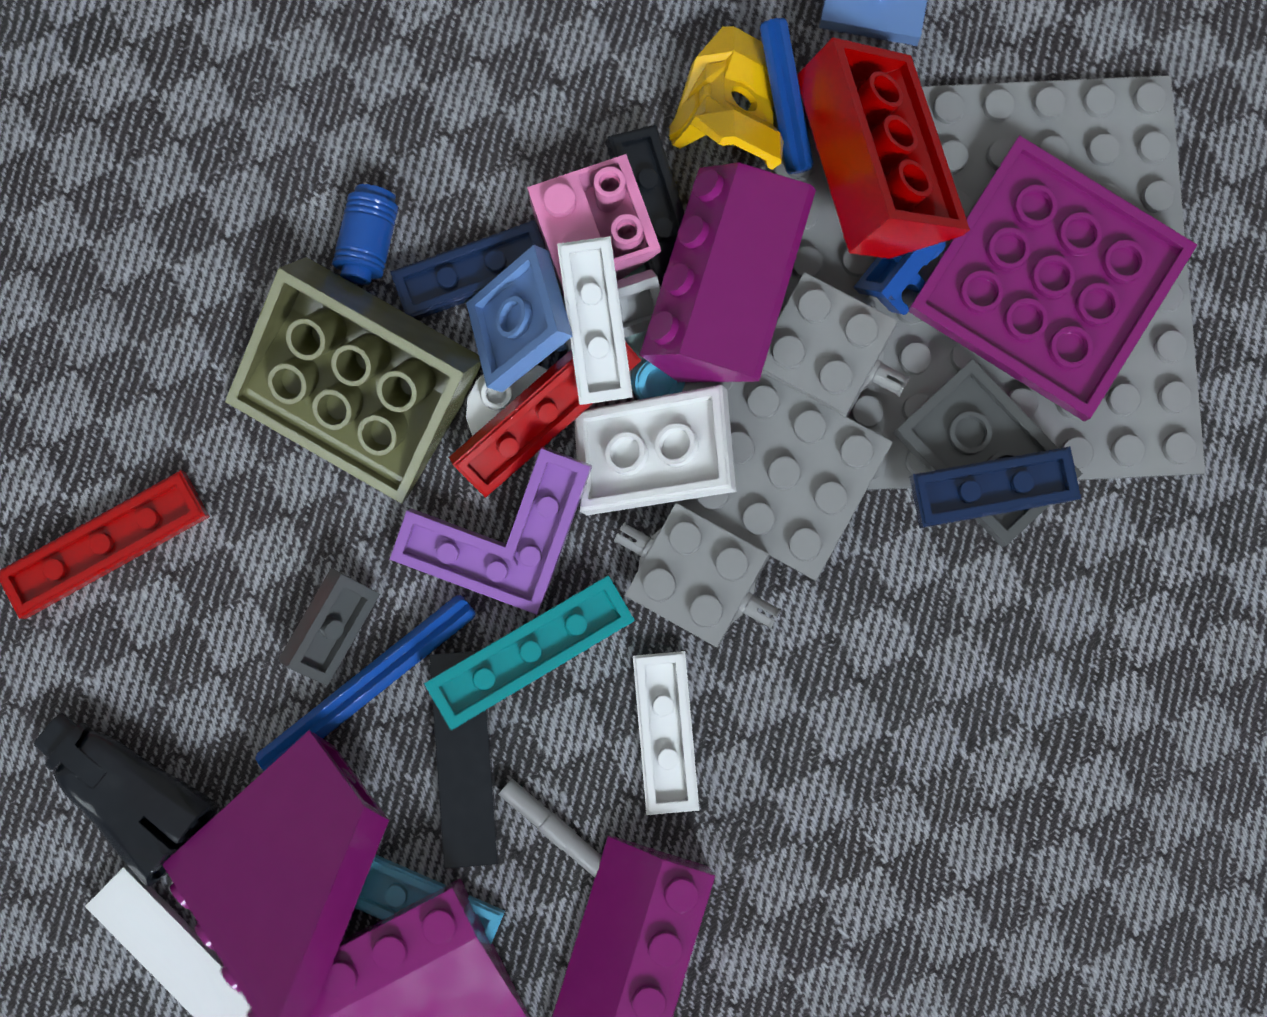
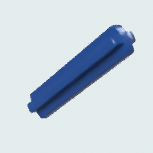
(786, 95)

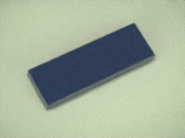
(462, 271)
(995, 487)

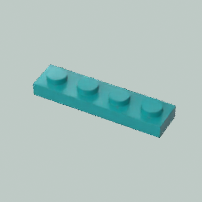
(528, 652)

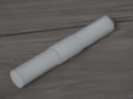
(551, 826)

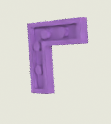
(511, 571)

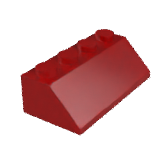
(879, 150)

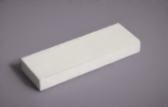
(595, 320)
(665, 733)

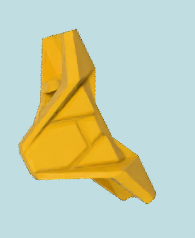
(707, 107)

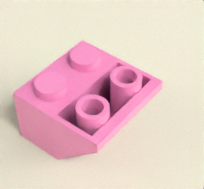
(592, 205)

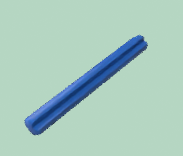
(373, 678)

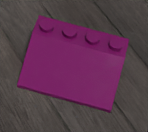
(421, 964)

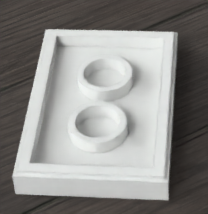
(656, 450)

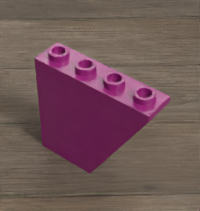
(281, 876)

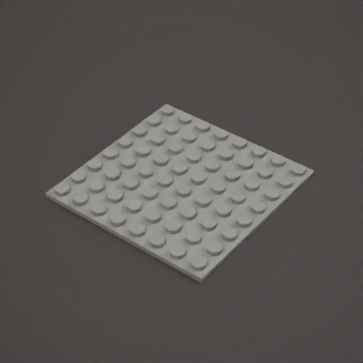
(1123, 140)

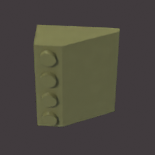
(351, 377)

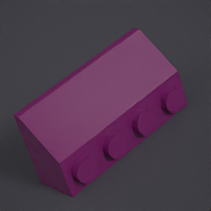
(727, 274)
(635, 934)

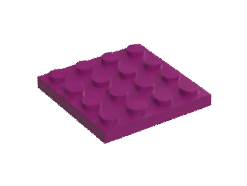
(1053, 278)

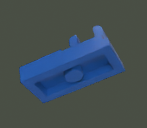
(889, 277)

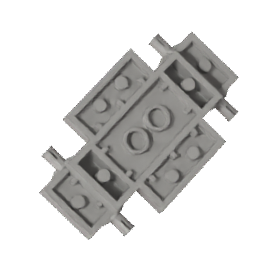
(794, 468)

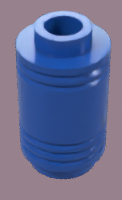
(365, 234)

